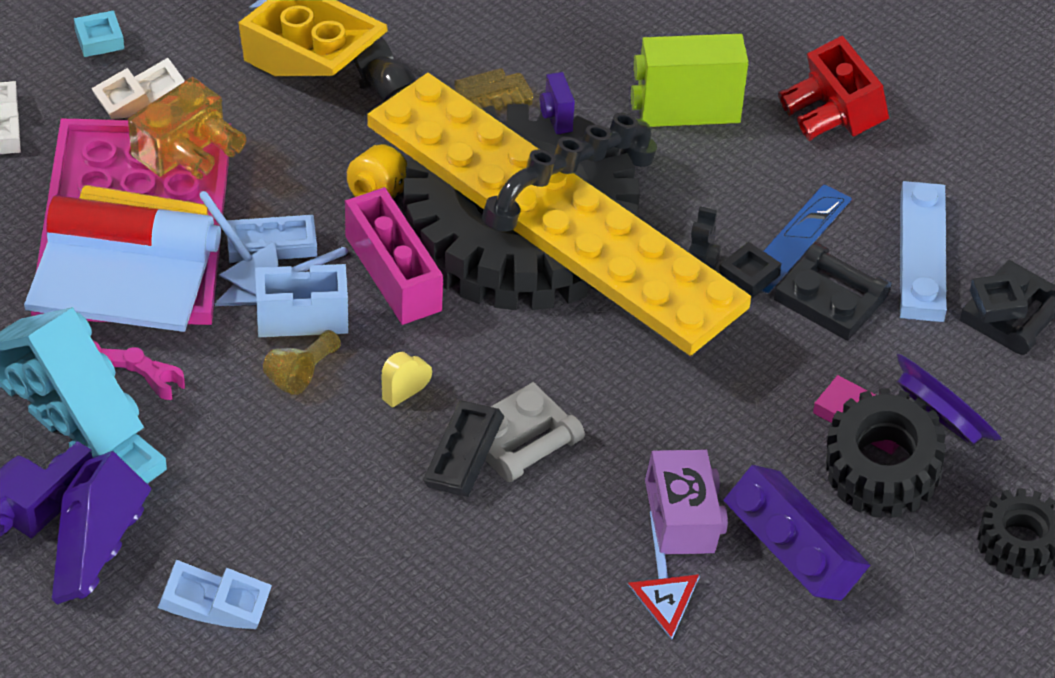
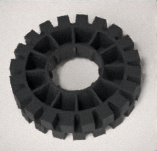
(504, 260)

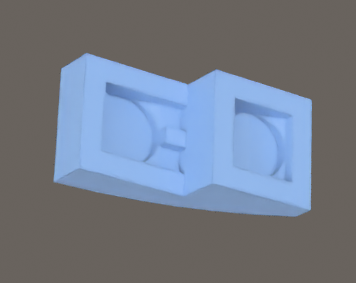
(205, 597)

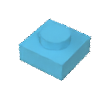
(98, 33)
(141, 457)

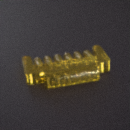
(493, 85)

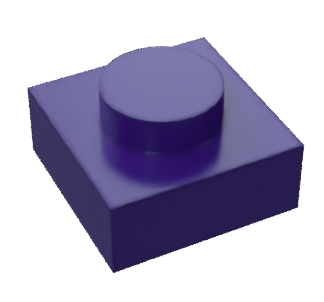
(558, 103)

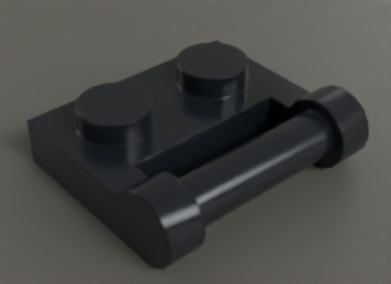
(827, 301)
(1019, 338)

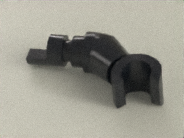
(382, 71)

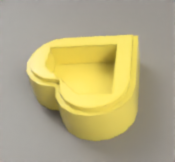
(403, 377)

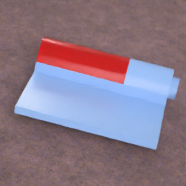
(122, 262)

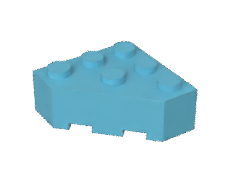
(67, 380)

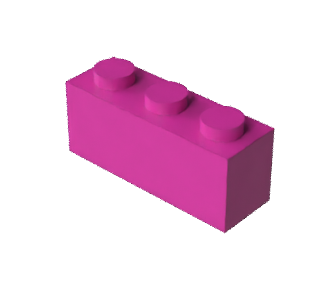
(393, 256)

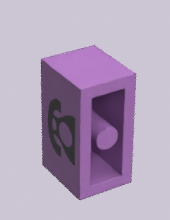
(685, 501)

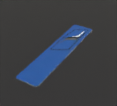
(805, 229)

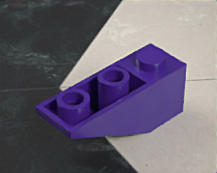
(94, 516)

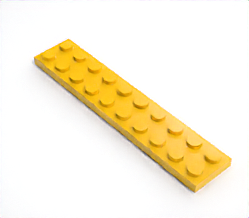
(565, 218)

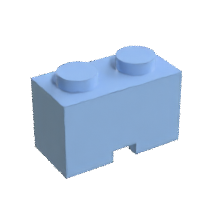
(301, 301)

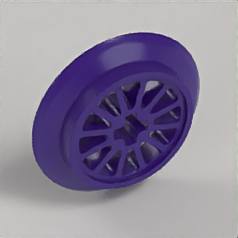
(950, 408)

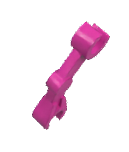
(154, 372)

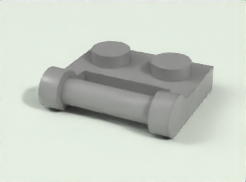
(527, 416)

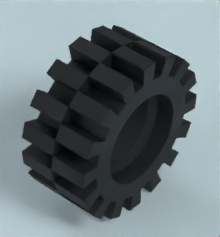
(1011, 551)

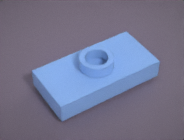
(292, 234)

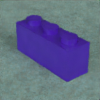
(796, 533)

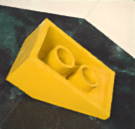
(306, 36)

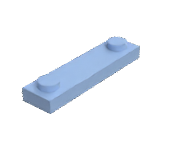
(923, 251)

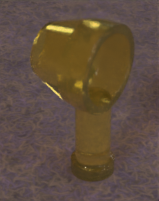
(293, 367)

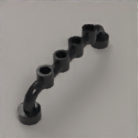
(625, 132)

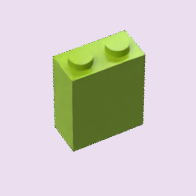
(690, 80)

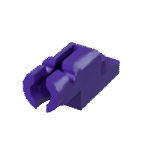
(34, 495)

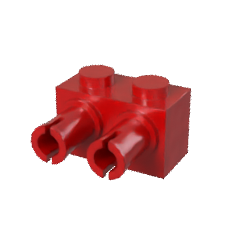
(846, 85)

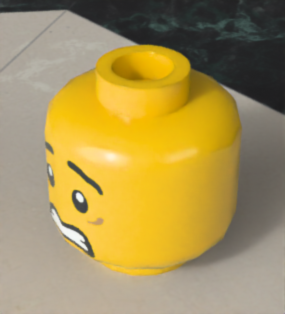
(376, 169)

